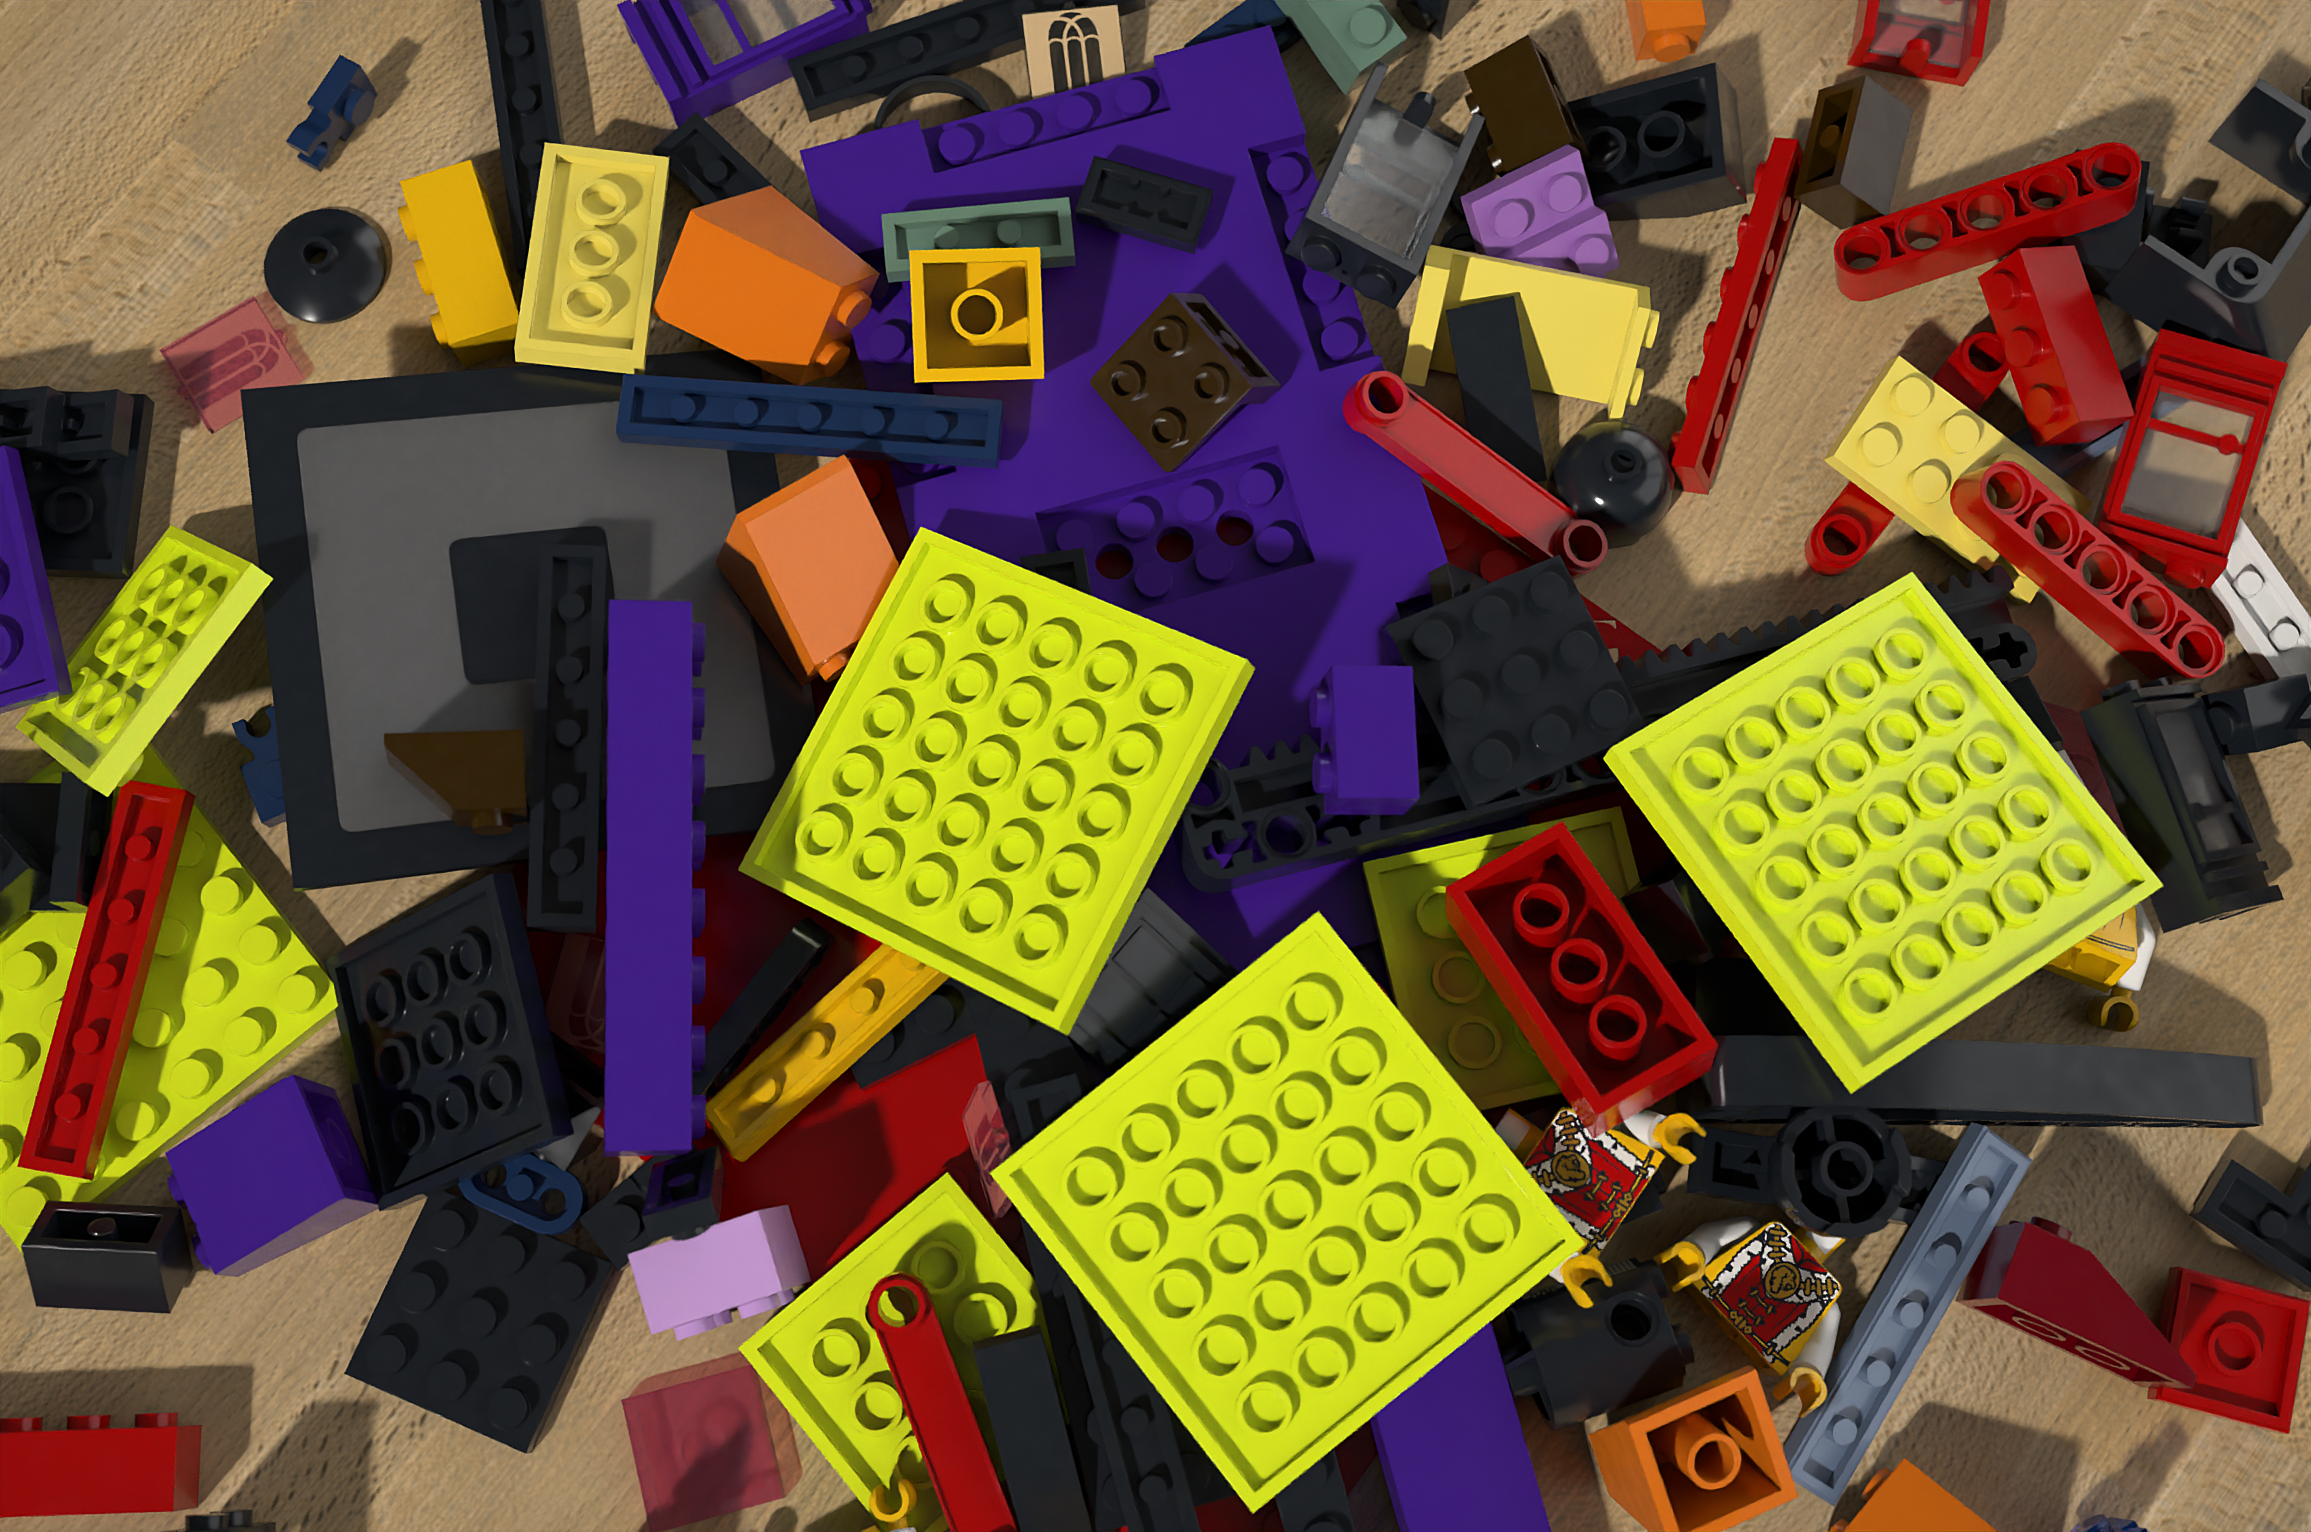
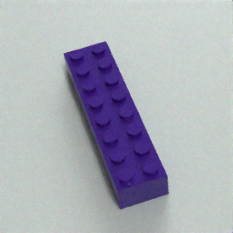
(649, 879)

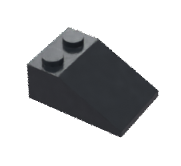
(1664, 146)

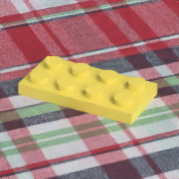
(592, 259)
(1912, 446)

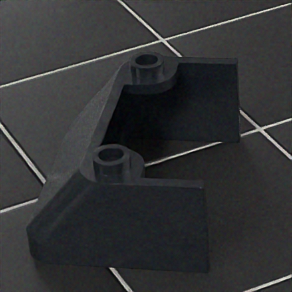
(2237, 294)

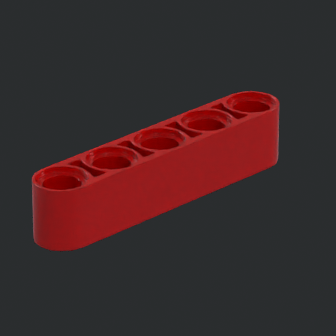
(2004, 199)
(2115, 576)

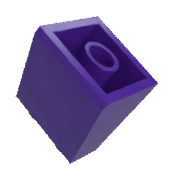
(271, 1177)

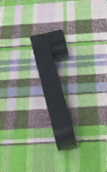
(761, 1004)

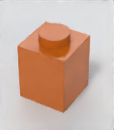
(1665, 28)

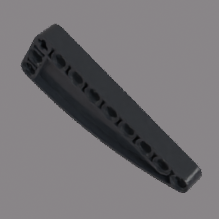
(1982, 1083)

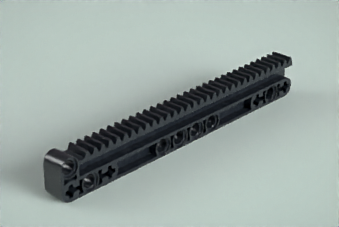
(1280, 790)

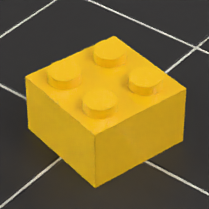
(976, 314)

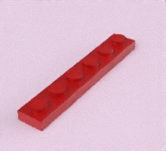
(1732, 337)
(107, 981)

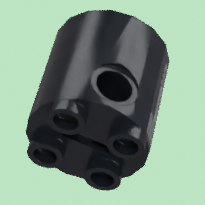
(1577, 1360)

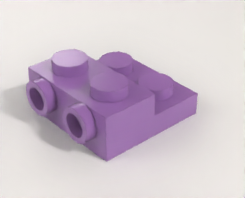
(1543, 217)

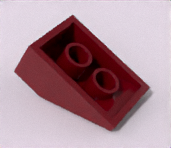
(2069, 1300)

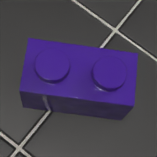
(1365, 740)

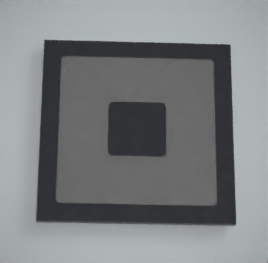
(410, 592)

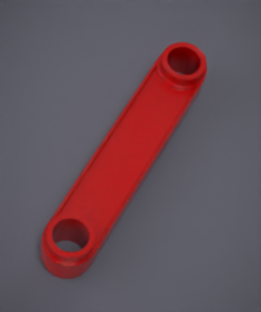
(1472, 473)
(1860, 518)
(941, 1412)

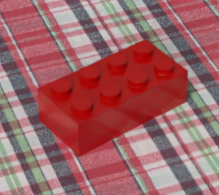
(1579, 979)

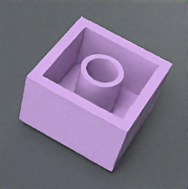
(732, 1264)

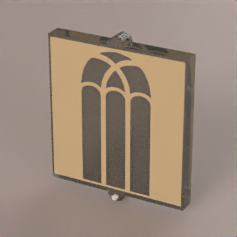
(1072, 47)

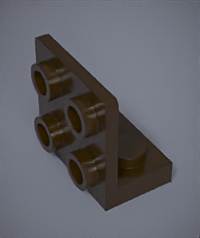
(1181, 378)

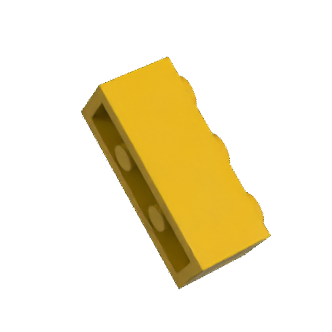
(462, 262)

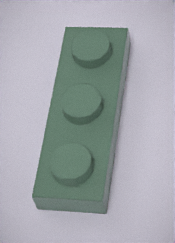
(1000, 225)

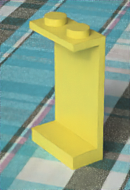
(1574, 327)

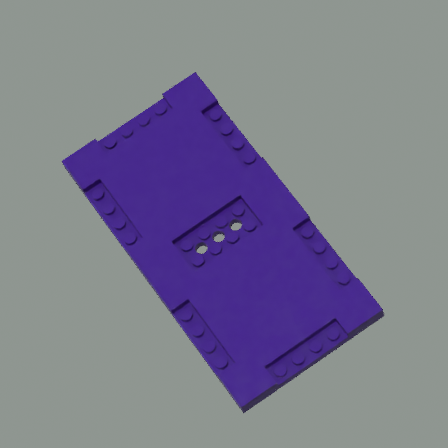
(1331, 513)

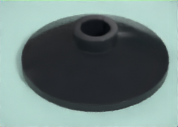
(341, 282)

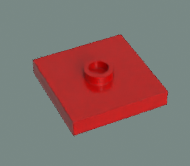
(2238, 1343)

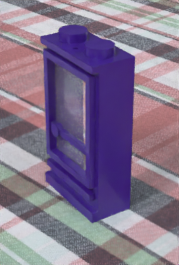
(729, 50)

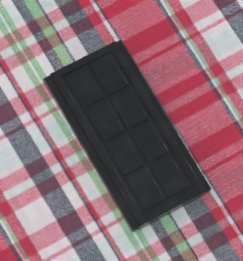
(1147, 984)

